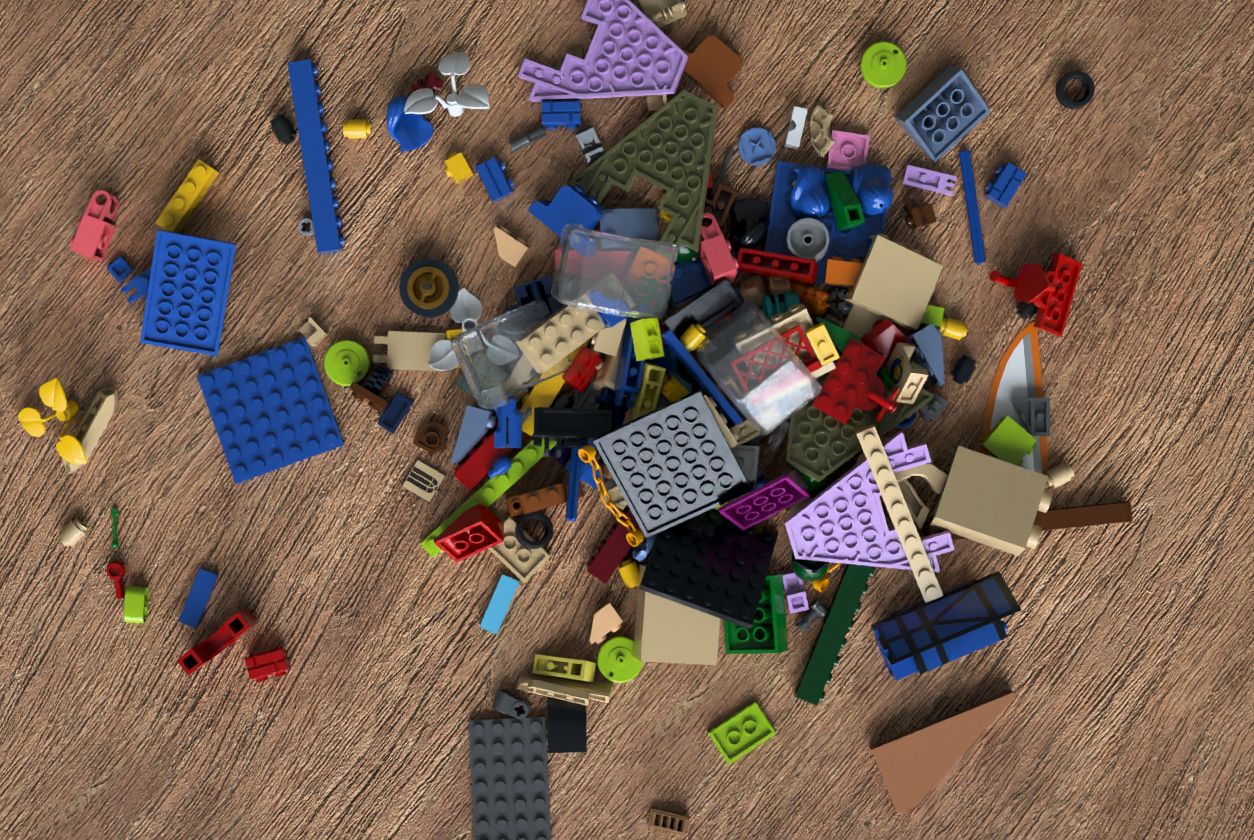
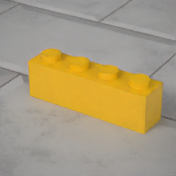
(187, 197)

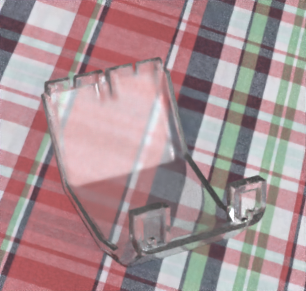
(613, 273)
(495, 362)
(757, 368)

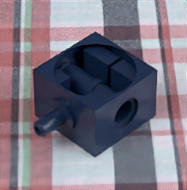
(535, 291)

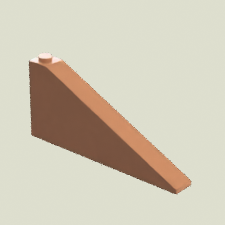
(923, 755)

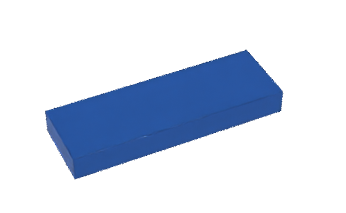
(198, 598)

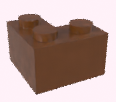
(720, 205)

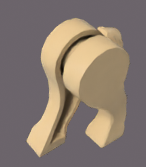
(935, 477)

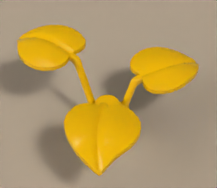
(54, 396)

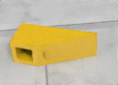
(672, 389)

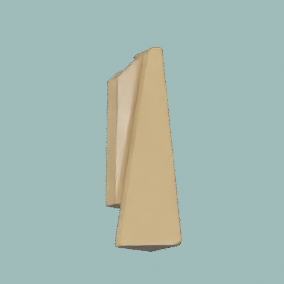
(566, 689)

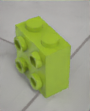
(1008, 441)

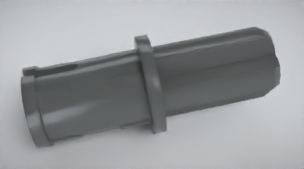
(527, 138)

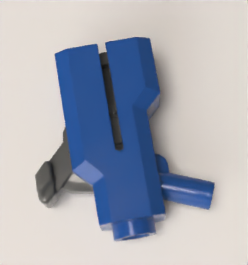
(510, 425)

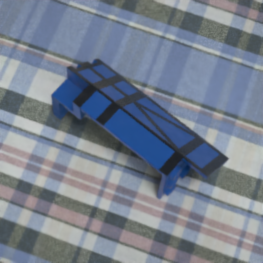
(946, 627)

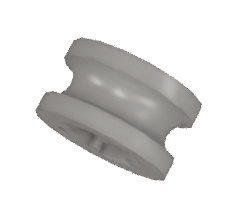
(300, 227)

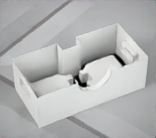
(796, 127)

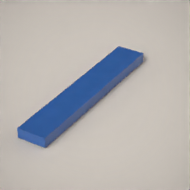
(701, 377)

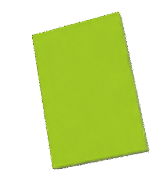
(741, 732)

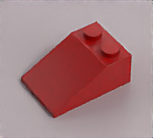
(471, 533)

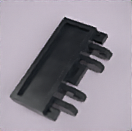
(703, 309)
(569, 425)

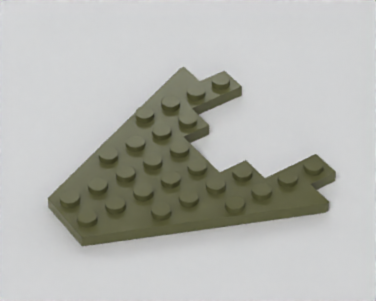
(670, 152)
(823, 444)

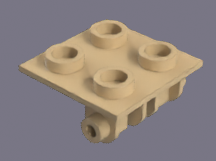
(663, 11)

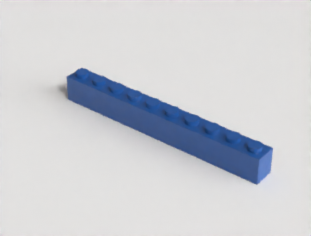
(315, 156)

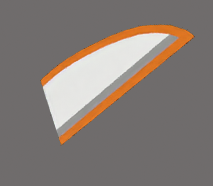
(1018, 378)

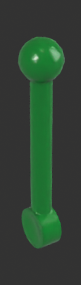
(114, 512)

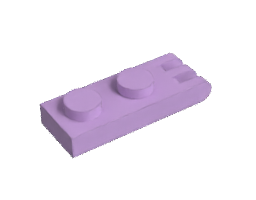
(928, 180)

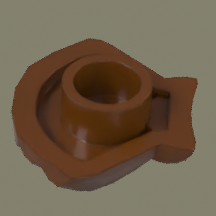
(431, 437)

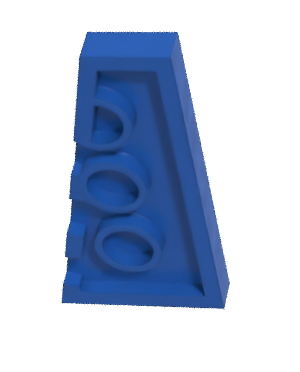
(690, 279)

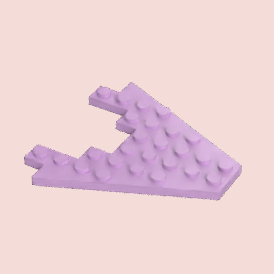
(623, 59)
(849, 521)

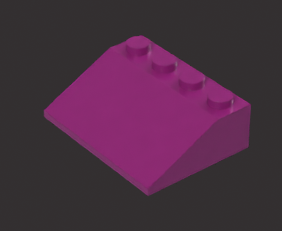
(766, 500)

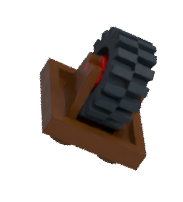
(374, 388)

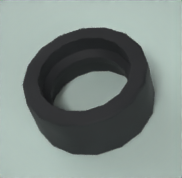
(1089, 84)
(543, 519)

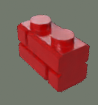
(582, 369)
(268, 663)

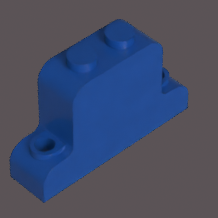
(568, 206)

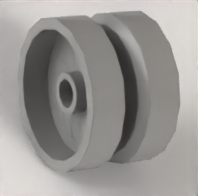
(814, 232)

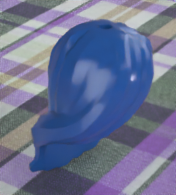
(407, 129)
(872, 187)
(808, 193)

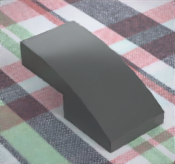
(590, 144)

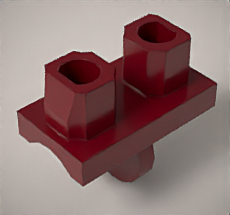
(430, 82)

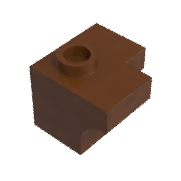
(919, 215)

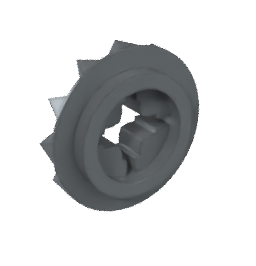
(844, 307)

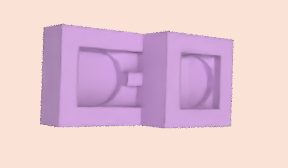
(794, 592)

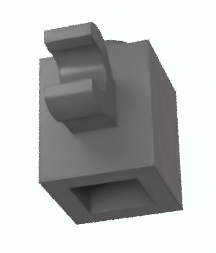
(933, 409)

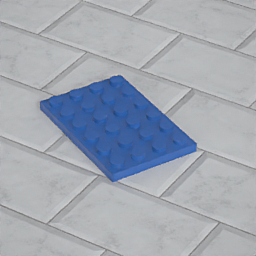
(187, 292)

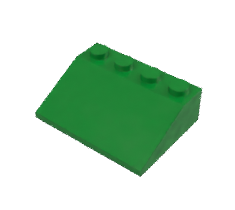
(769, 625)

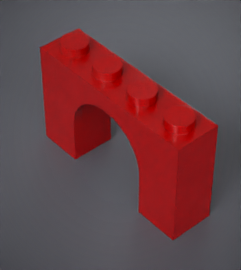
(218, 641)

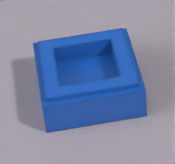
(120, 269)

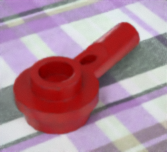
(116, 571)

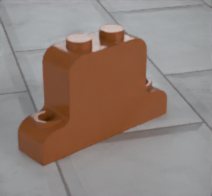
(713, 68)
(540, 498)

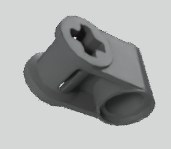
(508, 703)

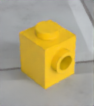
(457, 167)

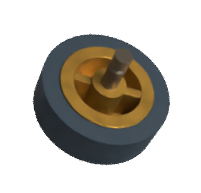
(428, 288)

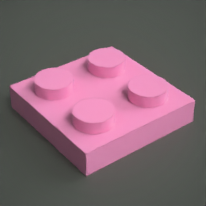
(848, 150)

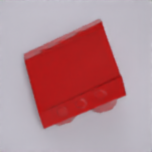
(884, 338)

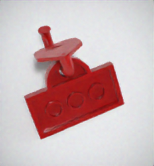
(1049, 290)
(854, 383)

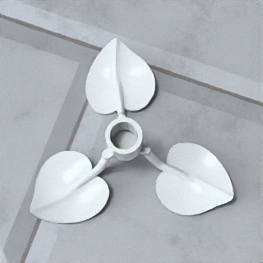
(474, 95)
(465, 311)

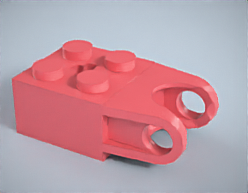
(96, 227)
(716, 252)

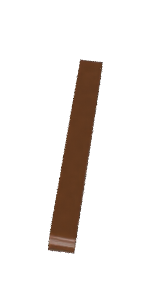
(1069, 517)

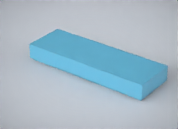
(499, 604)

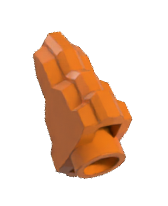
(813, 299)

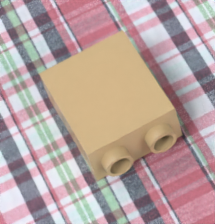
(992, 502)
(673, 631)

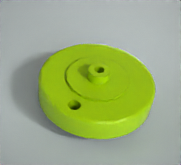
(883, 64)
(347, 362)
(617, 660)

